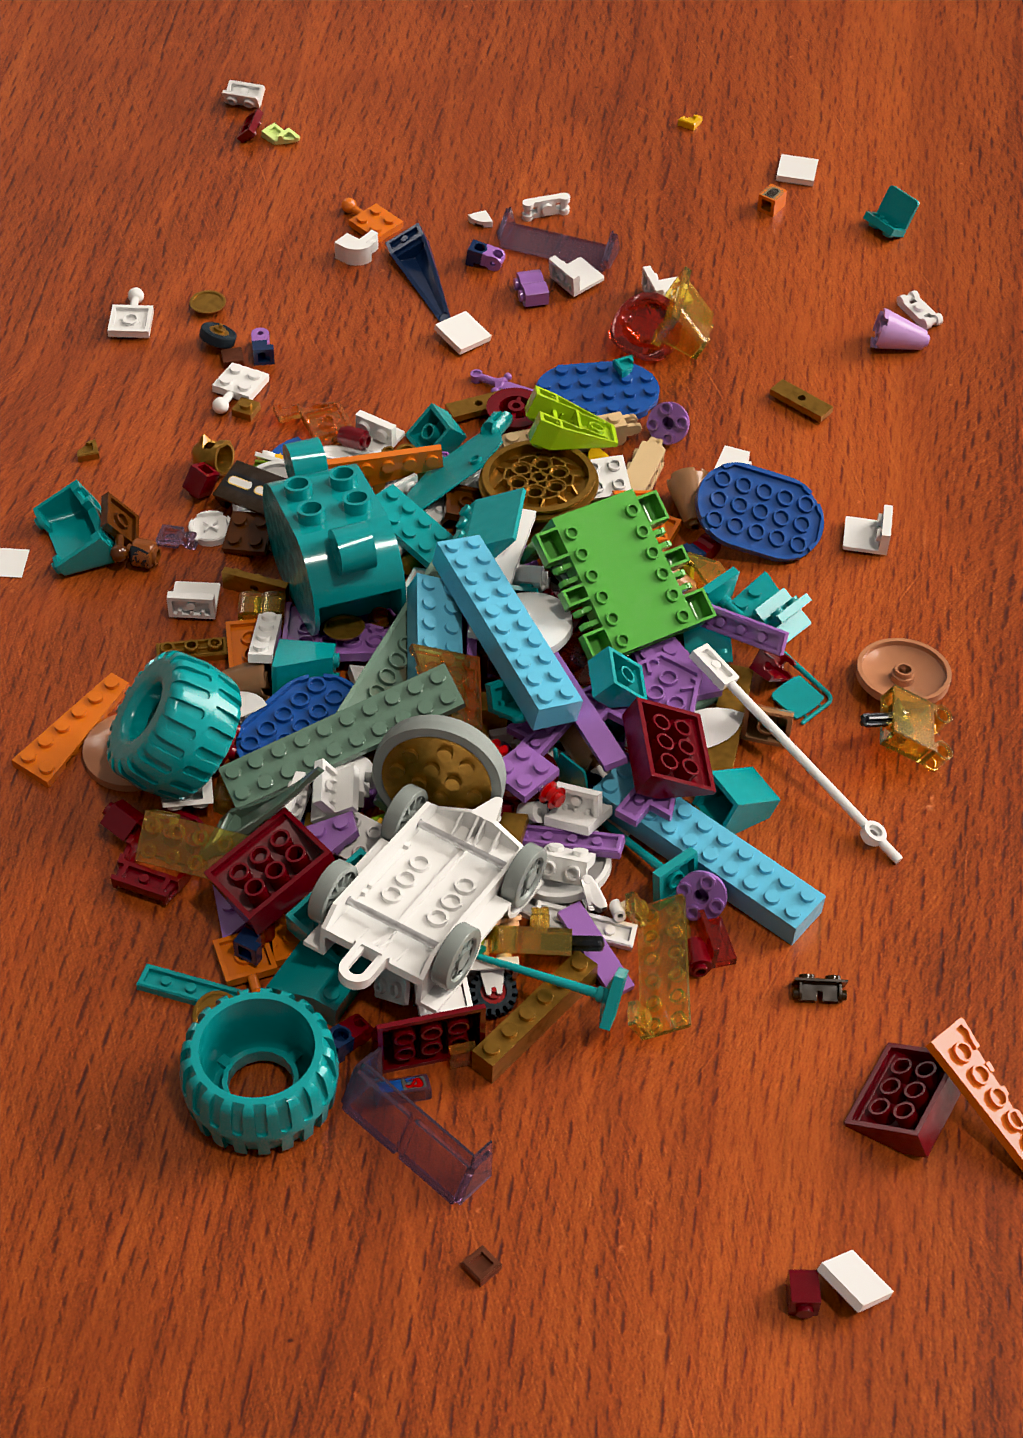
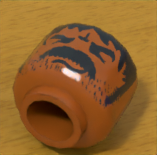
(144, 553)

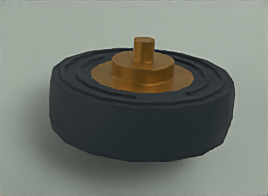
(217, 335)

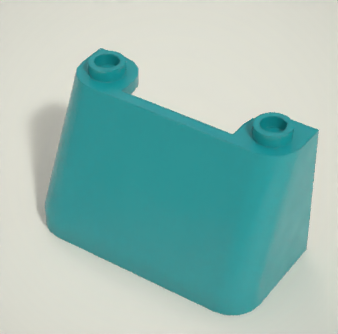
(74, 528)

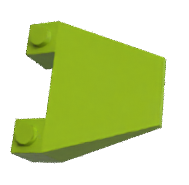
(564, 424)

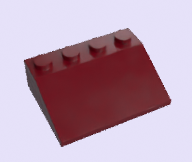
(667, 751)
(270, 870)
(427, 1037)
(904, 1101)

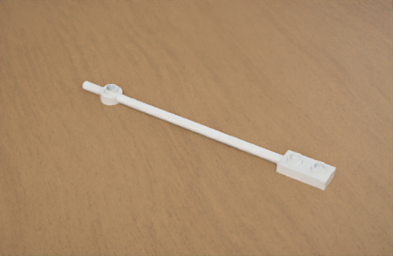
(724, 677)

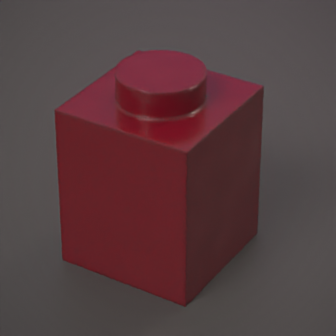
(200, 480)
(121, 819)
(803, 1293)

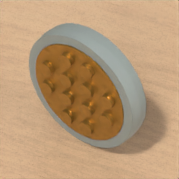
(441, 756)

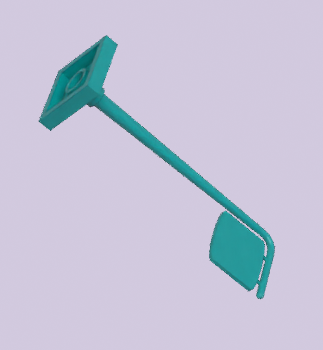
(794, 694)
(667, 875)
(607, 996)

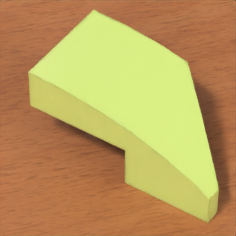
(278, 136)

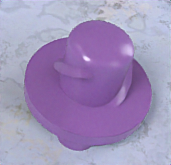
(668, 422)
(704, 892)

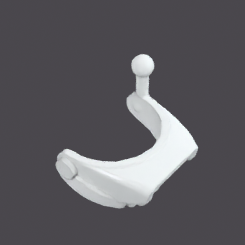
(594, 898)

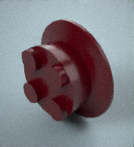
(512, 401)

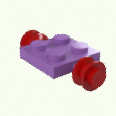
(530, 773)

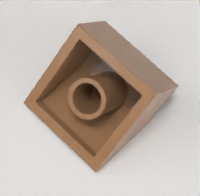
(754, 731)

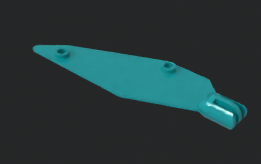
(462, 461)

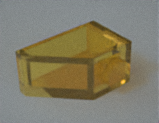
(702, 569)

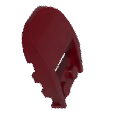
(147, 880)

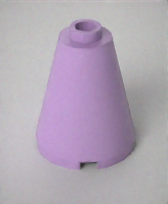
(897, 333)

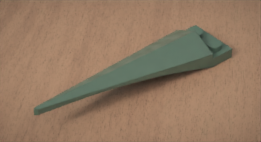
(253, 815)

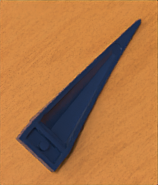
(415, 258)

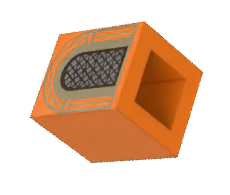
(771, 200)

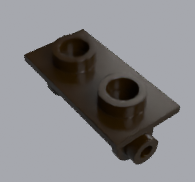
(809, 986)

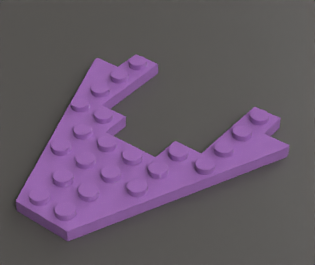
(667, 683)

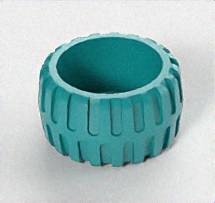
(174, 725)
(249, 1031)

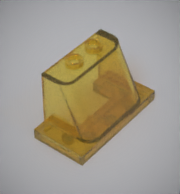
(686, 319)

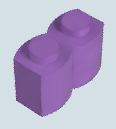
(531, 288)

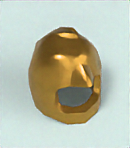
(216, 454)

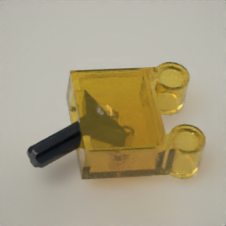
(909, 727)
(540, 939)

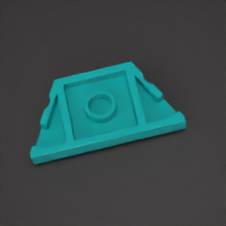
(755, 594)

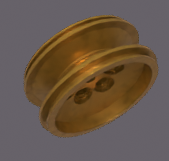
(552, 479)

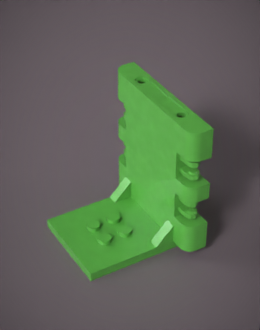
(620, 573)

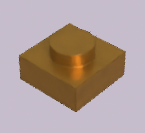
(246, 409)

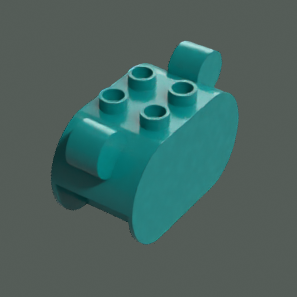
(331, 538)

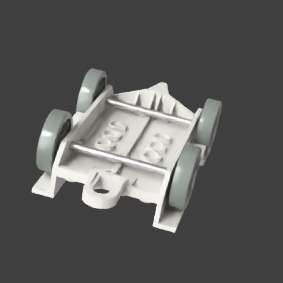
(424, 894)

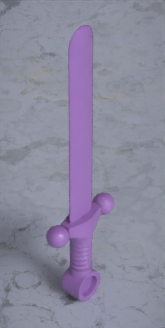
(499, 383)

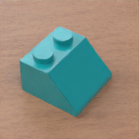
(436, 428)
(616, 678)

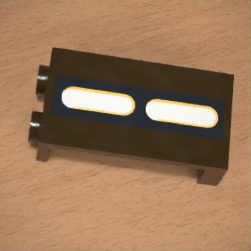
(244, 487)

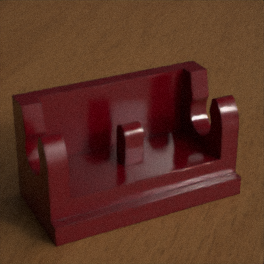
(772, 666)

